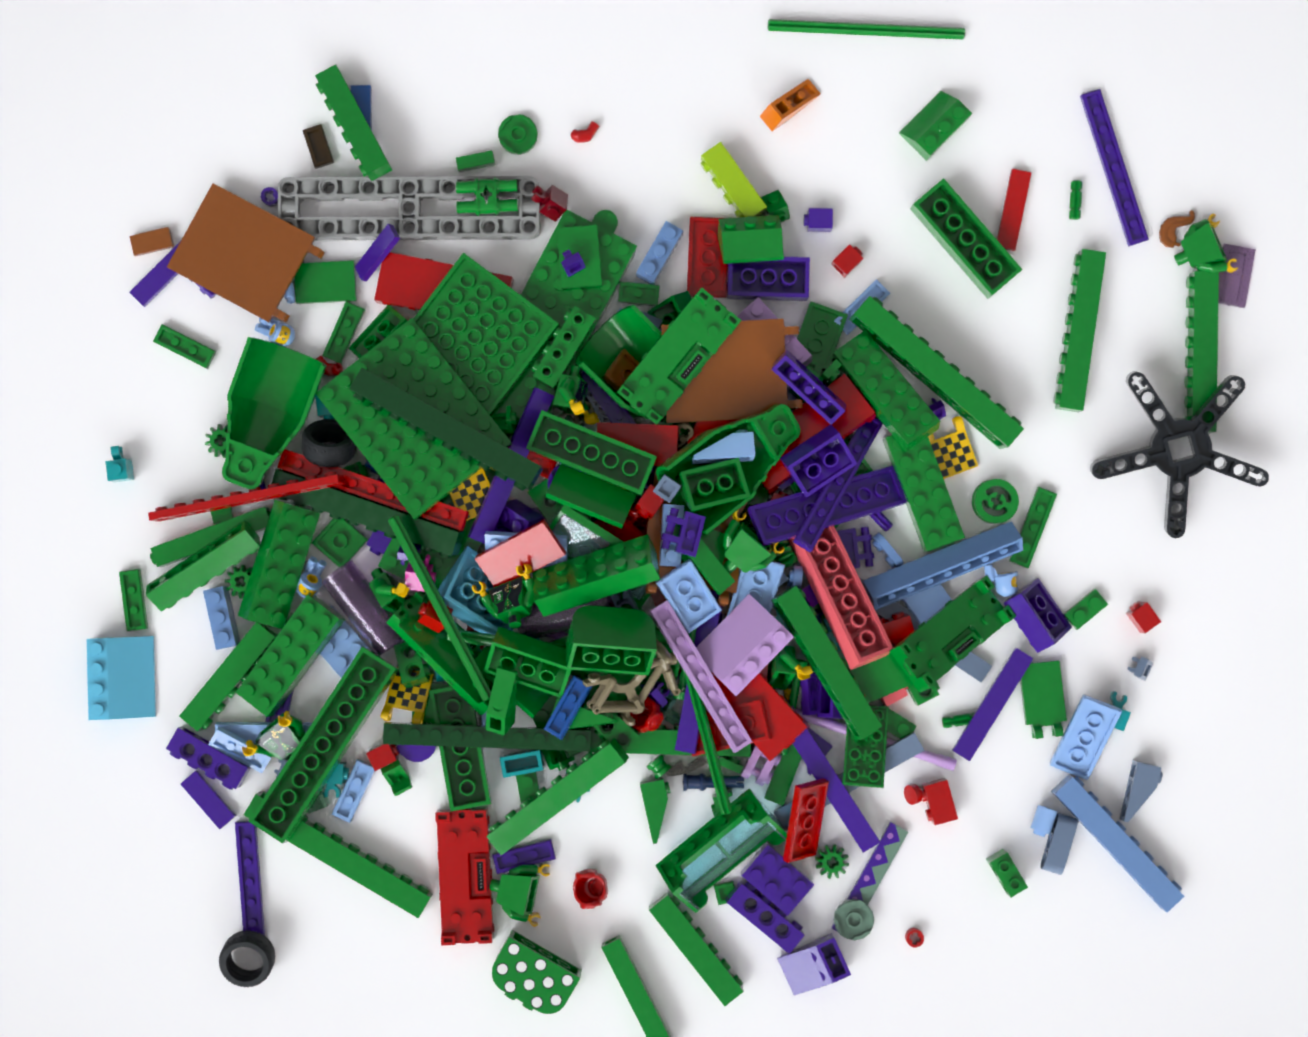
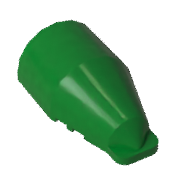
(626, 330)
(266, 408)
(772, 435)

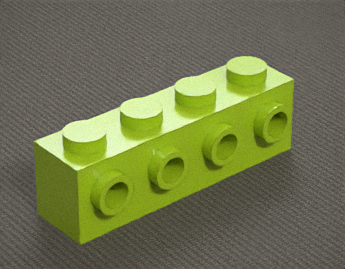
(732, 182)

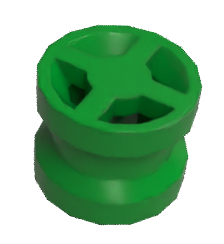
(658, 766)

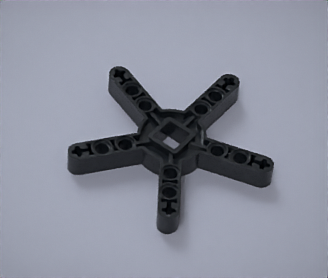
(1180, 469)

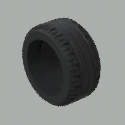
(327, 454)
(240, 976)

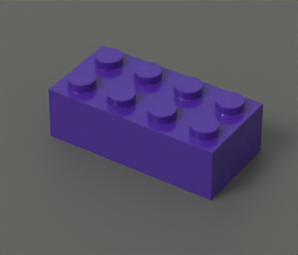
(770, 280)

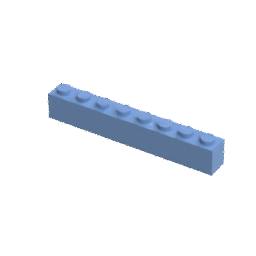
(943, 565)
(1117, 843)

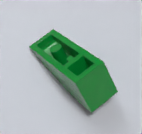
(655, 801)

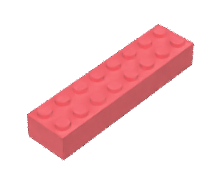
(843, 600)

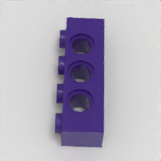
(809, 387)
(178, 750)
(786, 940)

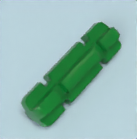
(1075, 200)
(956, 720)

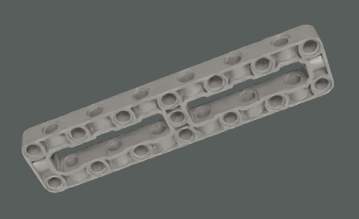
(394, 188)

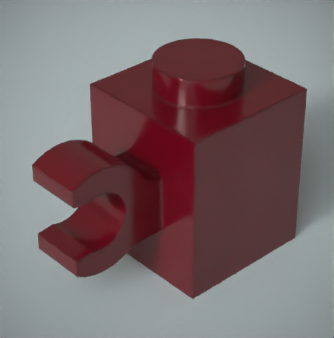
(552, 201)

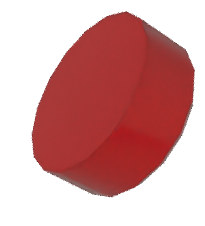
(913, 794)

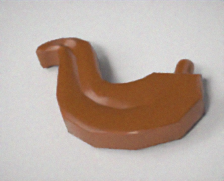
(1167, 229)

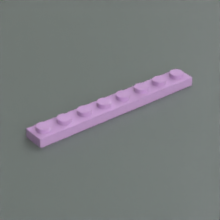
(700, 676)

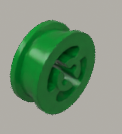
(1010, 507)

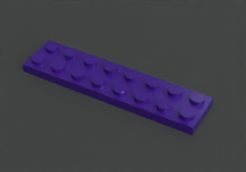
(864, 496)

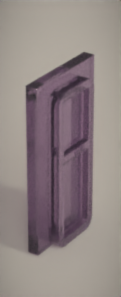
(1235, 285)

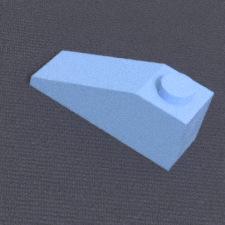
(733, 446)

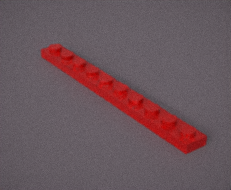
(371, 489)
(238, 498)

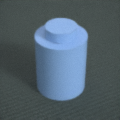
(1043, 820)

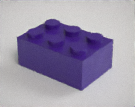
(777, 879)

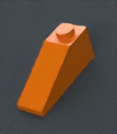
(789, 105)

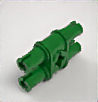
(480, 187)

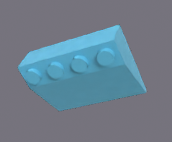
(466, 604)
(121, 678)

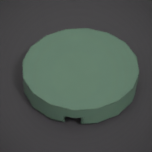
(853, 919)

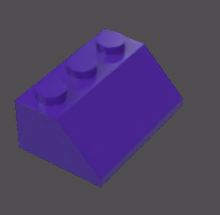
(818, 460)
(1038, 615)

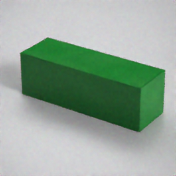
(475, 161)

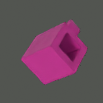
(411, 578)

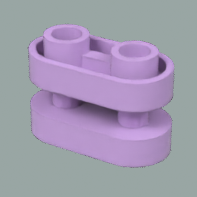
(763, 775)

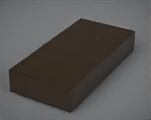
(318, 146)

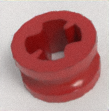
(918, 943)

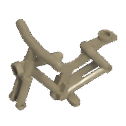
(635, 703)

